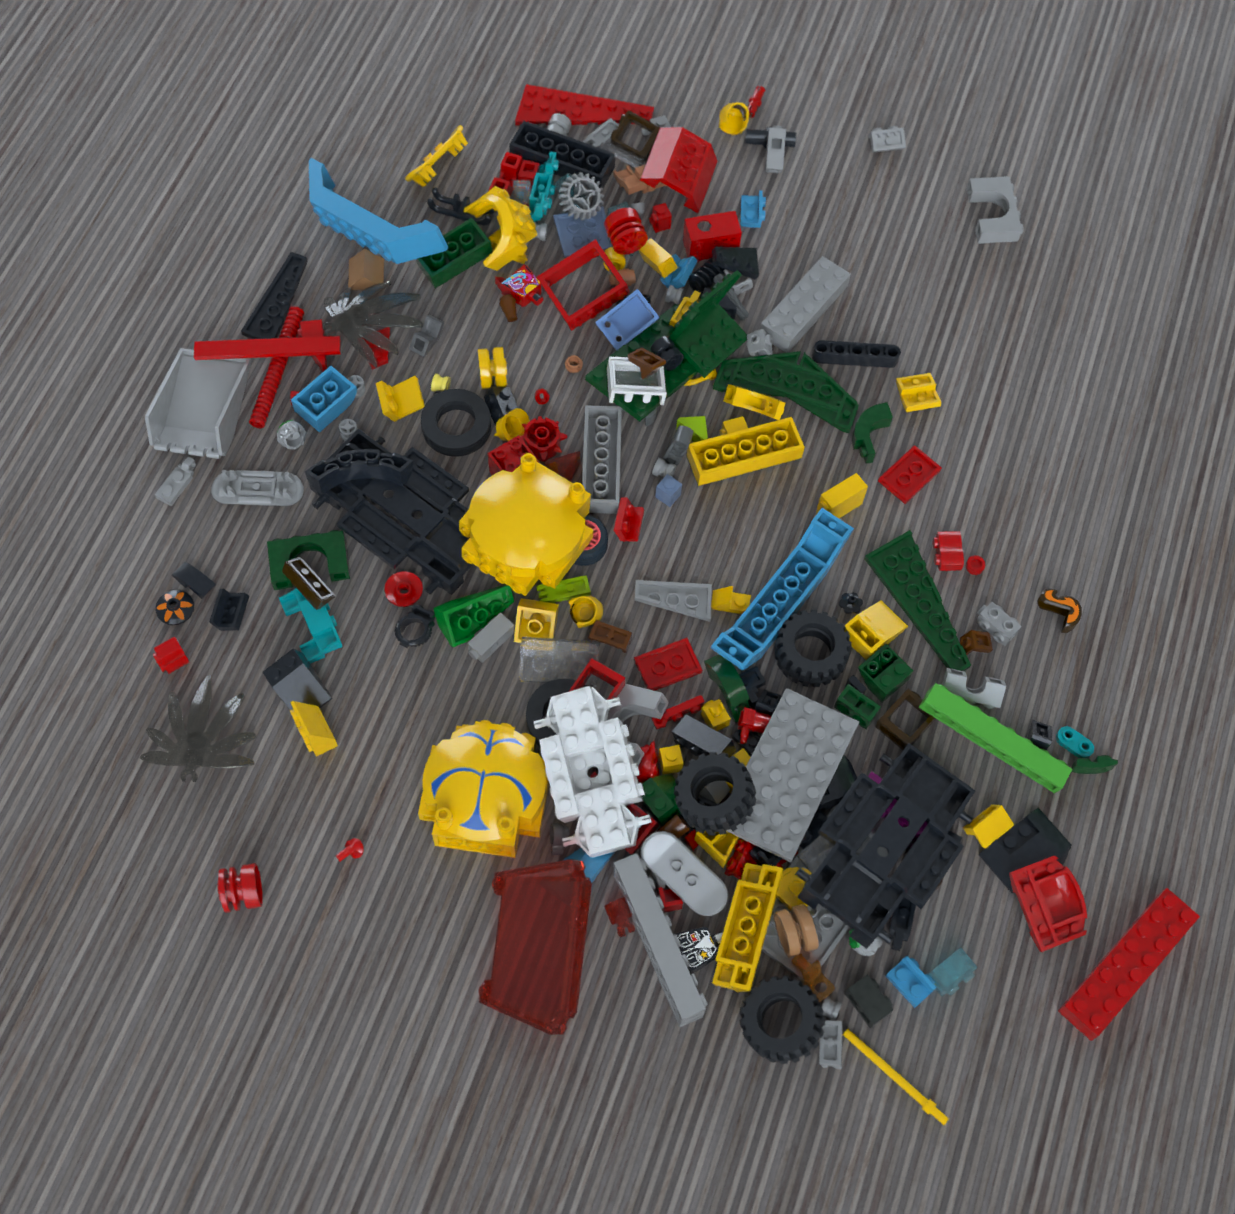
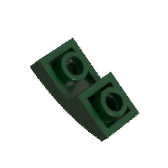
(1100, 765)

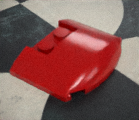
(1050, 902)

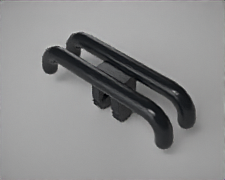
(458, 207)

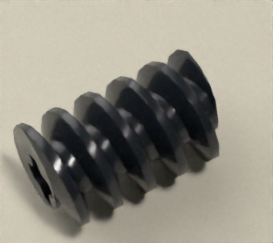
(704, 276)

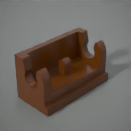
(611, 635)

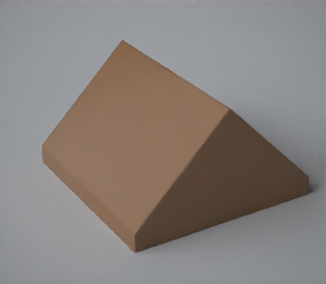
(365, 270)

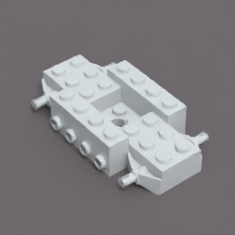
(584, 742)

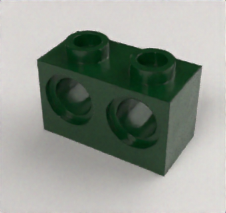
(857, 706)

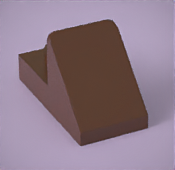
(647, 361)

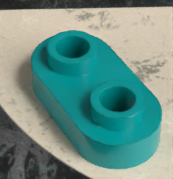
(1075, 743)

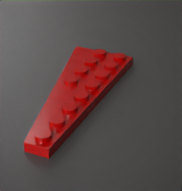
(541, 103)

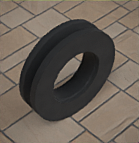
(456, 400)
(540, 701)

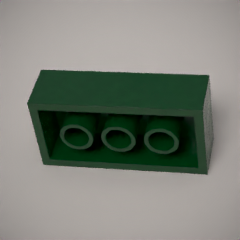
(466, 248)

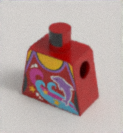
(523, 287)

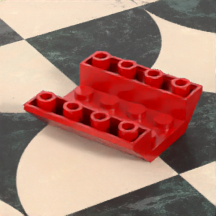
(681, 163)

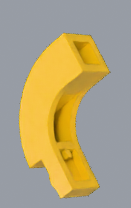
(754, 401)

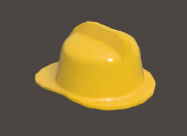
(511, 424)

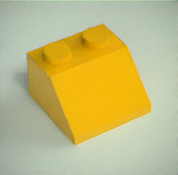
(535, 619)

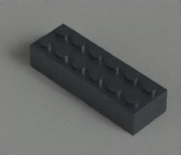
(574, 156)

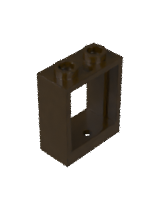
(624, 122)
(893, 732)

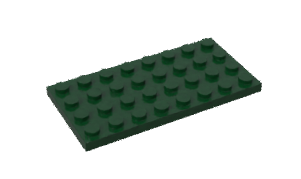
(673, 379)

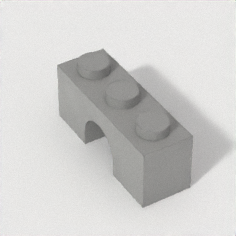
(988, 694)

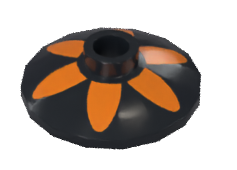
(177, 614)

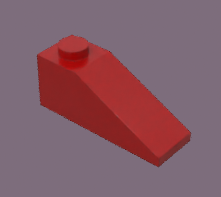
(314, 329)

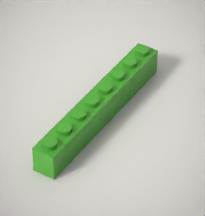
(995, 738)

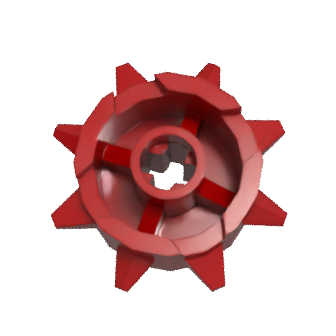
(543, 437)

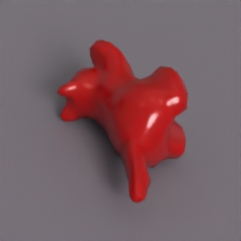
(648, 766)

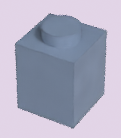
(668, 490)

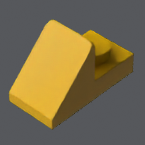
(729, 601)

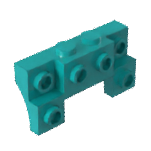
(543, 188)
(319, 623)

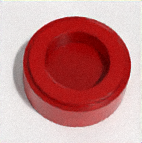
(975, 565)

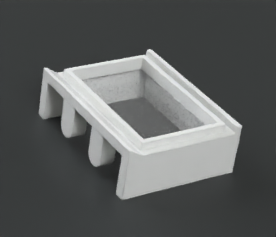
(626, 379)

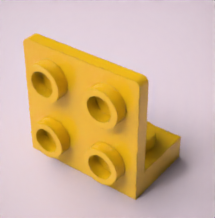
(400, 399)

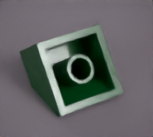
(660, 797)

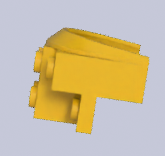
(515, 226)

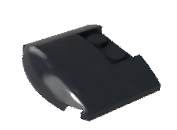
(1025, 844)

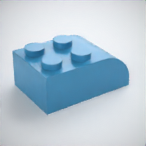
(324, 398)

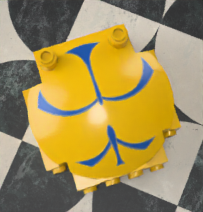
(484, 789)

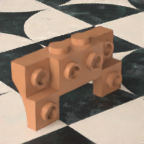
(631, 180)

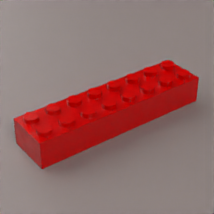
(1128, 964)

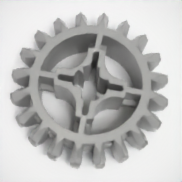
(584, 210)

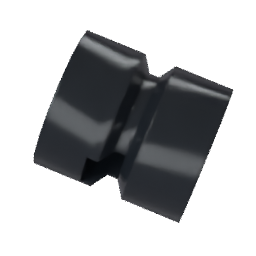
(666, 349)

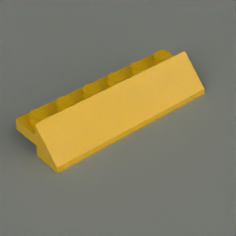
(746, 927)

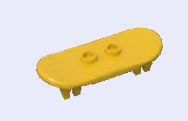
(422, 172)

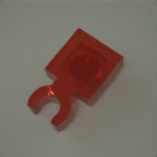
(618, 914)

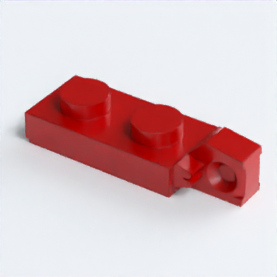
(677, 712)

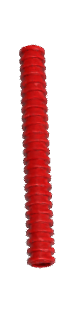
(275, 371)

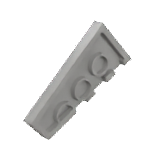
(683, 598)

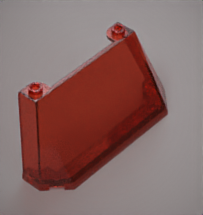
(539, 944)

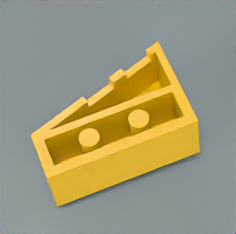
(717, 845)

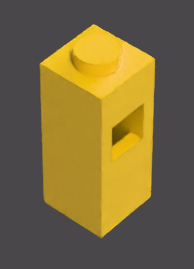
(658, 258)

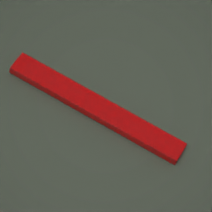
(267, 347)

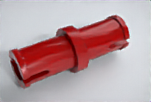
(755, 100)

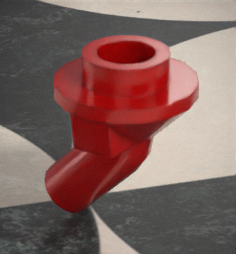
(353, 848)

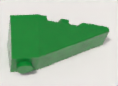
(467, 615)

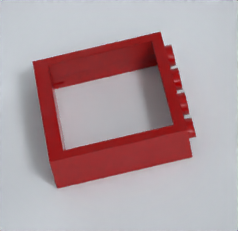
(569, 265)

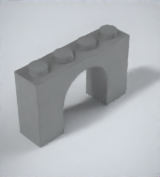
(998, 191)
(638, 702)

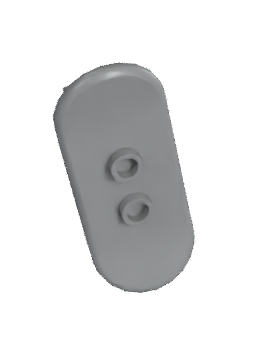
(257, 488)
(684, 873)

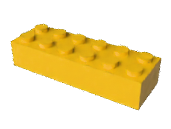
(745, 451)

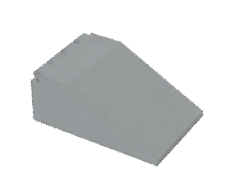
(198, 405)

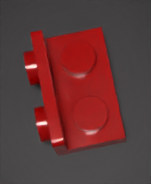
(628, 521)
(740, 857)

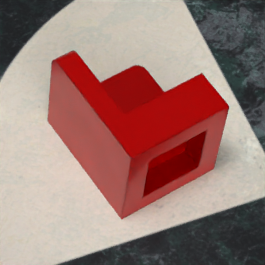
(670, 900)

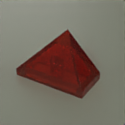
(565, 465)

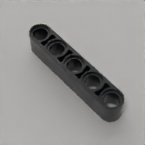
(848, 353)

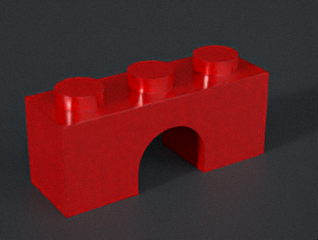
(509, 172)

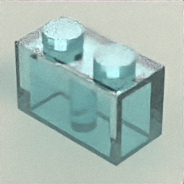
(952, 972)

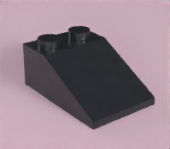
(296, 680)

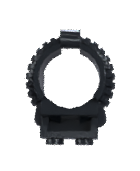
(418, 615)

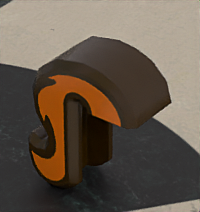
(1063, 606)

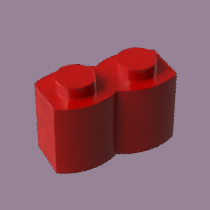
(949, 551)
(170, 655)

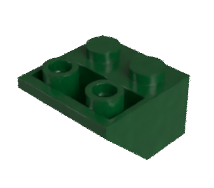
(884, 672)

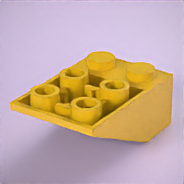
(874, 629)
(313, 727)

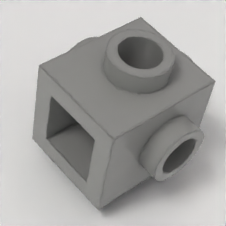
(759, 343)

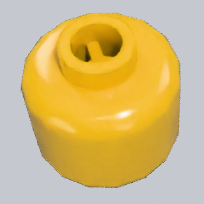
(617, 259)

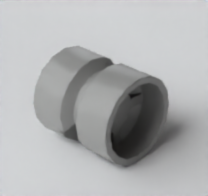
(559, 123)

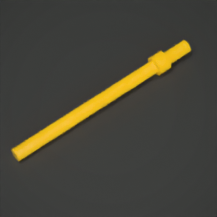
(927, 1105)

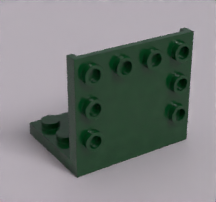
(707, 331)

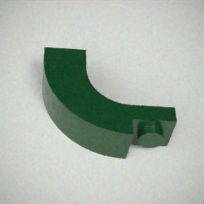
(871, 419)
(730, 684)

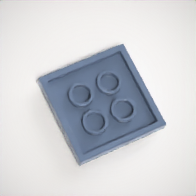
(575, 234)

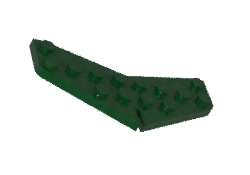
(803, 384)

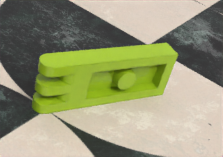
(565, 590)

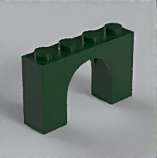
(330, 544)

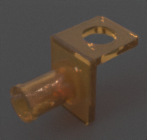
(812, 975)

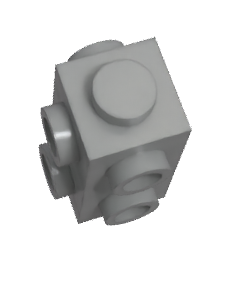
(998, 623)

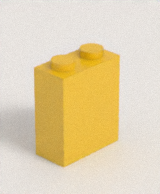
(843, 496)

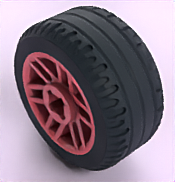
(598, 545)

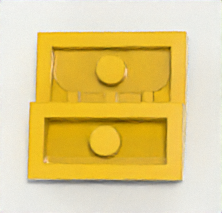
(918, 392)

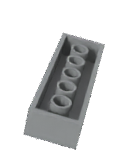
(805, 303)
(602, 457)

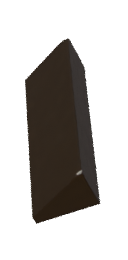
(308, 582)

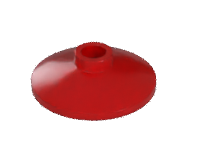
(403, 581)

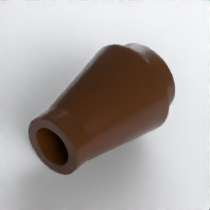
(508, 306)

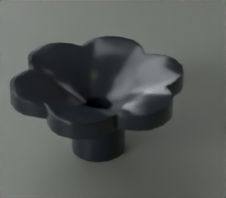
(850, 603)

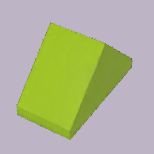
(697, 424)

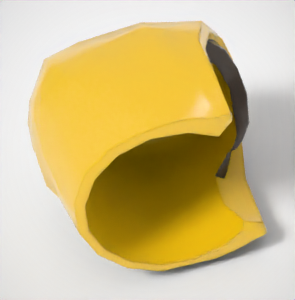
(734, 118)
(585, 610)

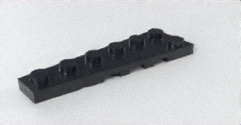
(273, 307)

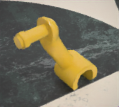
(711, 376)

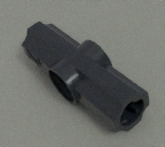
(760, 137)

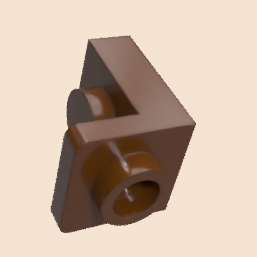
(976, 641)

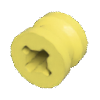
(440, 383)

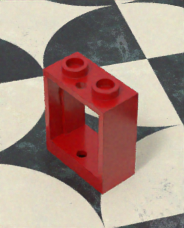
(602, 672)

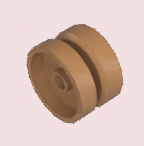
(796, 930)

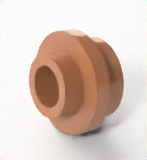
(573, 360)

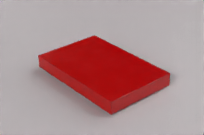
(909, 474)
(668, 665)

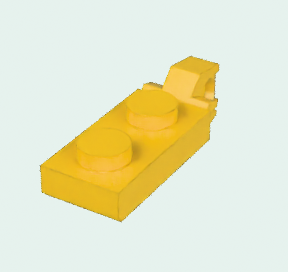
(683, 307)

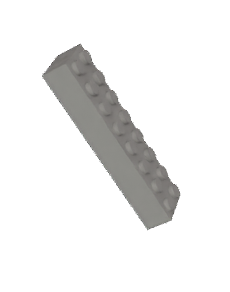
(659, 941)

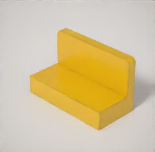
(989, 825)

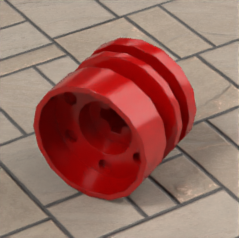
(625, 231)
(235, 887)

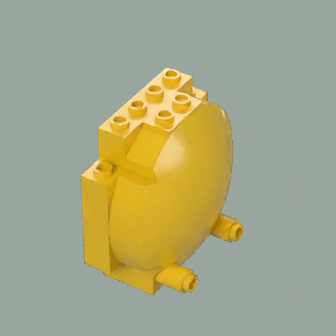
(526, 526)

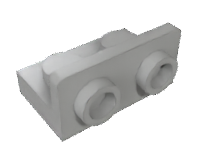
(888, 139)

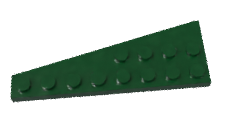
(908, 581)

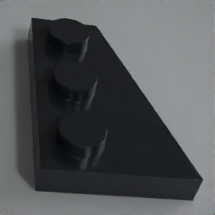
(737, 258)

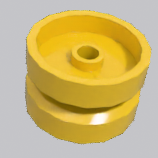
(492, 367)

